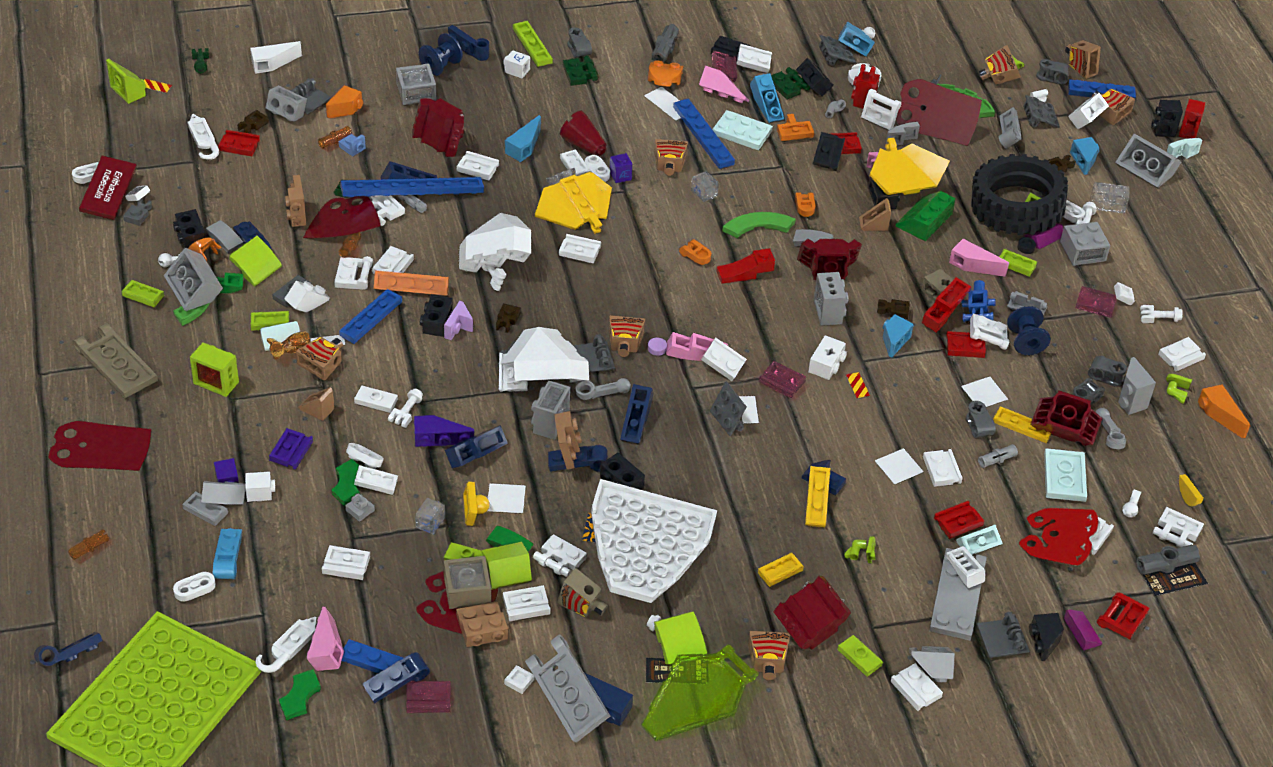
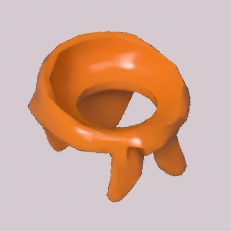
(202, 245)

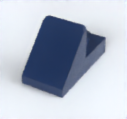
(836, 481)

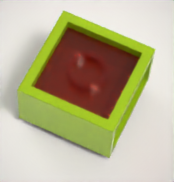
(214, 369)

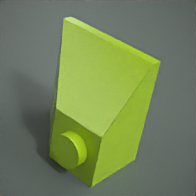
(125, 82)

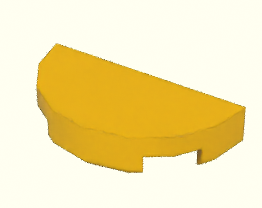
(1189, 492)

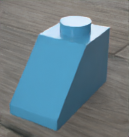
(856, 39)
(1084, 153)
(896, 334)

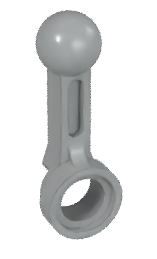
(621, 386)
(1115, 439)

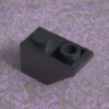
(1047, 633)

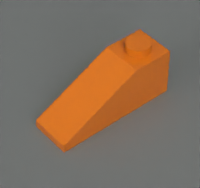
(1222, 408)

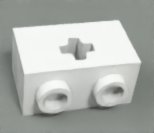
(827, 357)

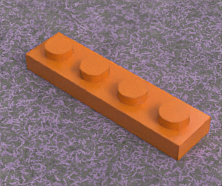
(411, 283)

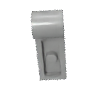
(1010, 128)

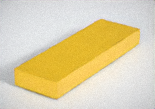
(1019, 424)
(817, 496)

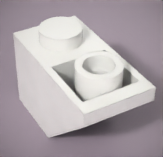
(306, 296)

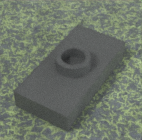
(280, 294)

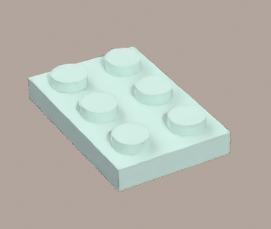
(742, 130)
(1065, 475)

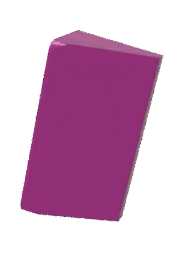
(1047, 237)
(1082, 629)

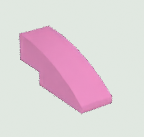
(688, 347)

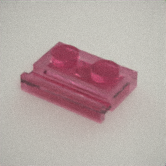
(725, 64)
(1096, 301)
(782, 379)
(428, 696)

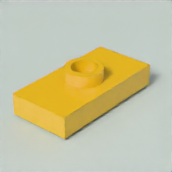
(780, 569)

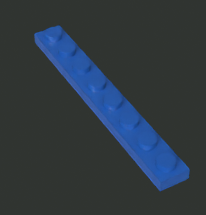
(411, 186)

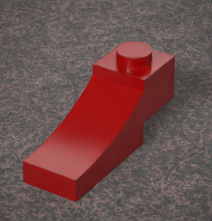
(748, 267)
(945, 304)

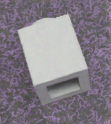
(517, 64)
(259, 486)

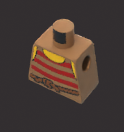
(1084, 58)
(1000, 66)
(1119, 105)
(670, 155)
(625, 334)
(320, 356)
(768, 652)

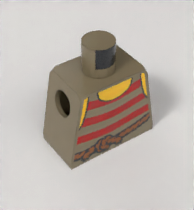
(581, 595)

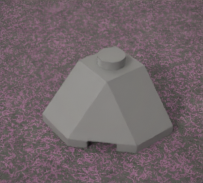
(935, 661)

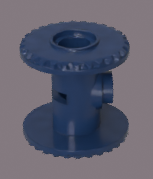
(437, 58)
(1025, 323)

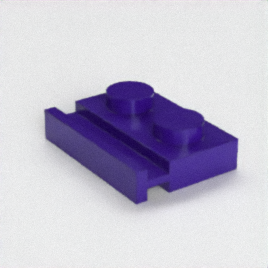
(290, 448)

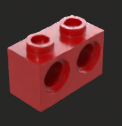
(1192, 119)

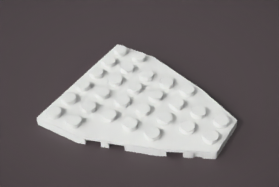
(646, 538)

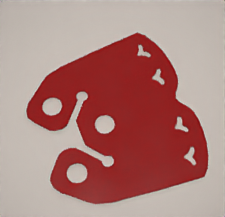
(1072, 534)

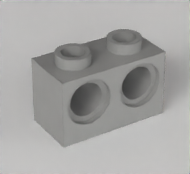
(286, 103)

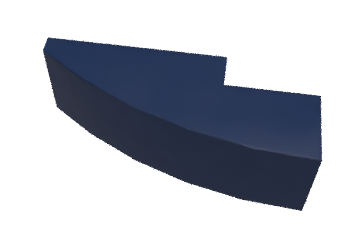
(476, 447)

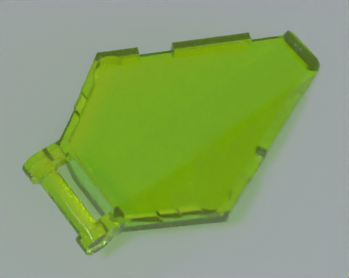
(697, 693)

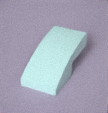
(1185, 147)

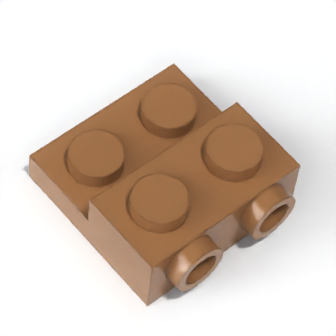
(296, 204)
(568, 437)
(482, 624)

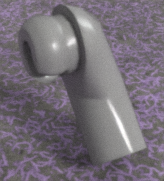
(835, 106)

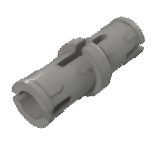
(1007, 452)

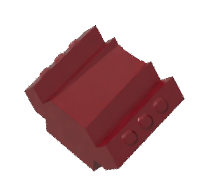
(439, 125)
(829, 255)
(1067, 418)
(812, 613)

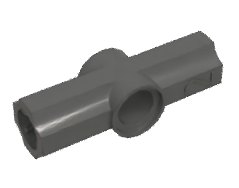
(665, 43)
(1167, 559)

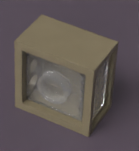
(467, 582)

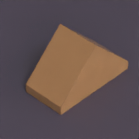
(877, 217)
(319, 404)

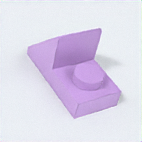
(459, 319)

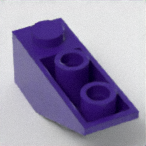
(437, 431)

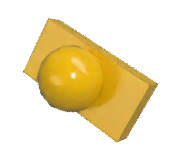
(473, 504)

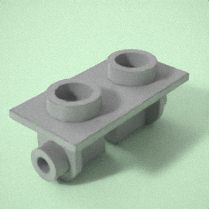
(1020, 300)

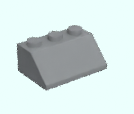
(1148, 161)
(192, 280)

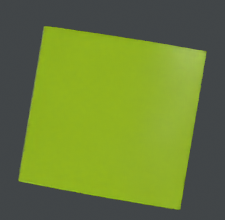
(255, 261)
(680, 636)

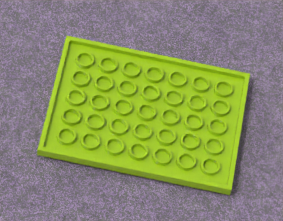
(155, 698)

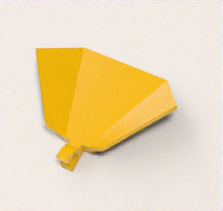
(907, 169)
(575, 202)

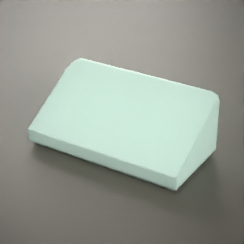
(278, 332)
(980, 540)

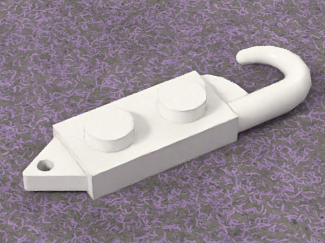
(203, 136)
(289, 644)

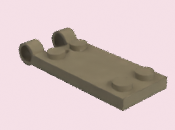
(116, 361)

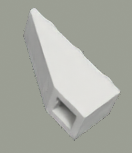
(274, 56)

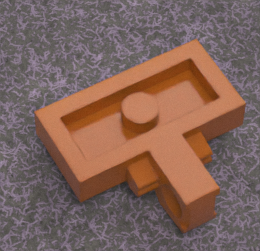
(794, 130)

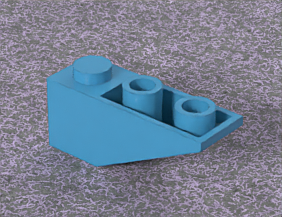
(766, 97)
(522, 142)

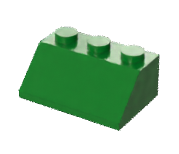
(927, 215)

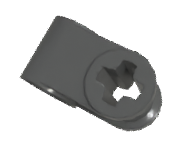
(578, 43)
(1053, 71)
(1105, 370)
(1089, 391)
(980, 420)

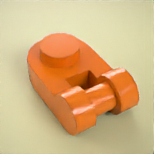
(805, 203)
(696, 252)

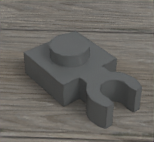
(137, 214)

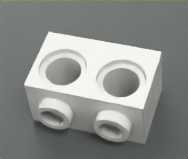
(1088, 111)

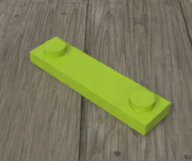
(532, 43)

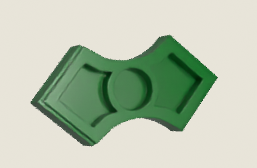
(345, 488)
(304, 686)

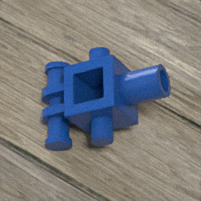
(978, 302)

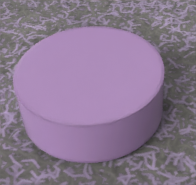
(657, 346)

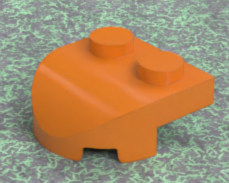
(665, 74)

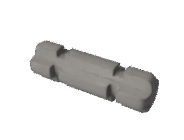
(414, 202)

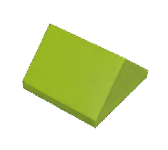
(508, 565)

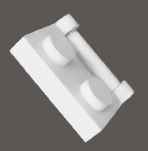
(879, 114)
(348, 270)
(989, 331)

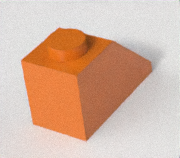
(344, 102)

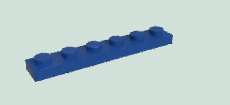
(704, 133)

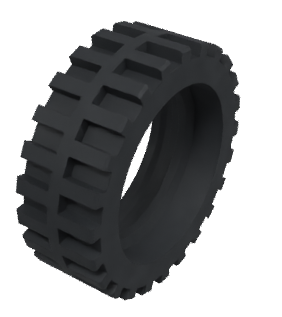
(1019, 172)

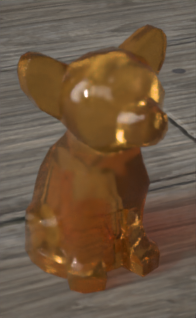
(289, 345)

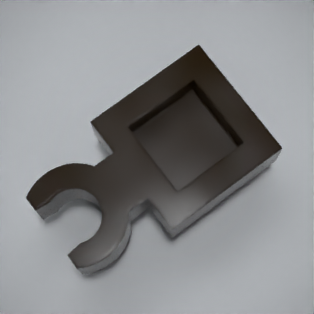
(253, 121)
(1063, 164)
(897, 307)
(507, 315)

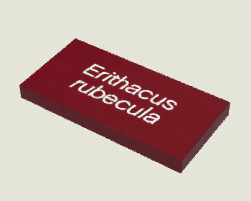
(108, 187)

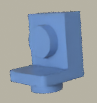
(352, 144)

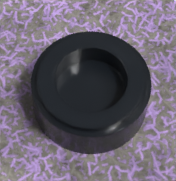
(1026, 245)

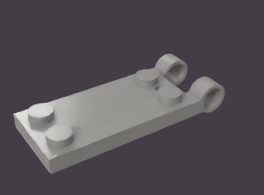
(955, 603)
(569, 691)

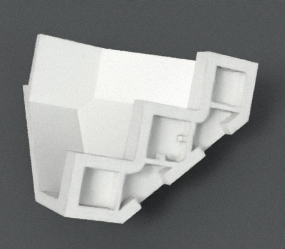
(495, 242)
(544, 356)

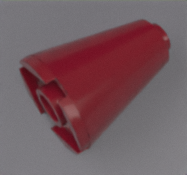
(583, 134)

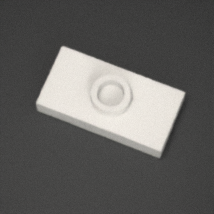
(573, 160)
(376, 399)
(376, 480)

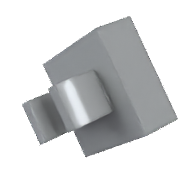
(359, 507)

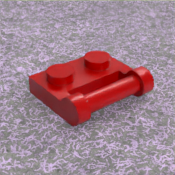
(1128, 620)

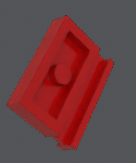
(239, 143)
(851, 143)
(963, 345)
(959, 519)

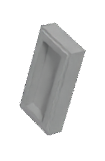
(209, 512)

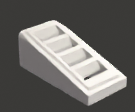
(971, 577)

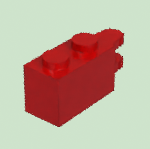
(863, 83)

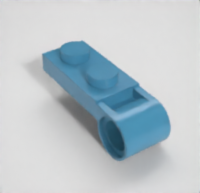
(226, 554)

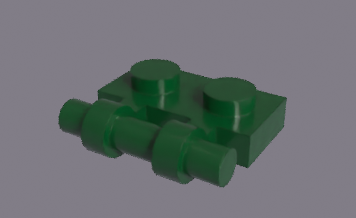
(575, 70)
(785, 85)

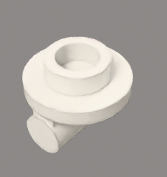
(1041, 94)

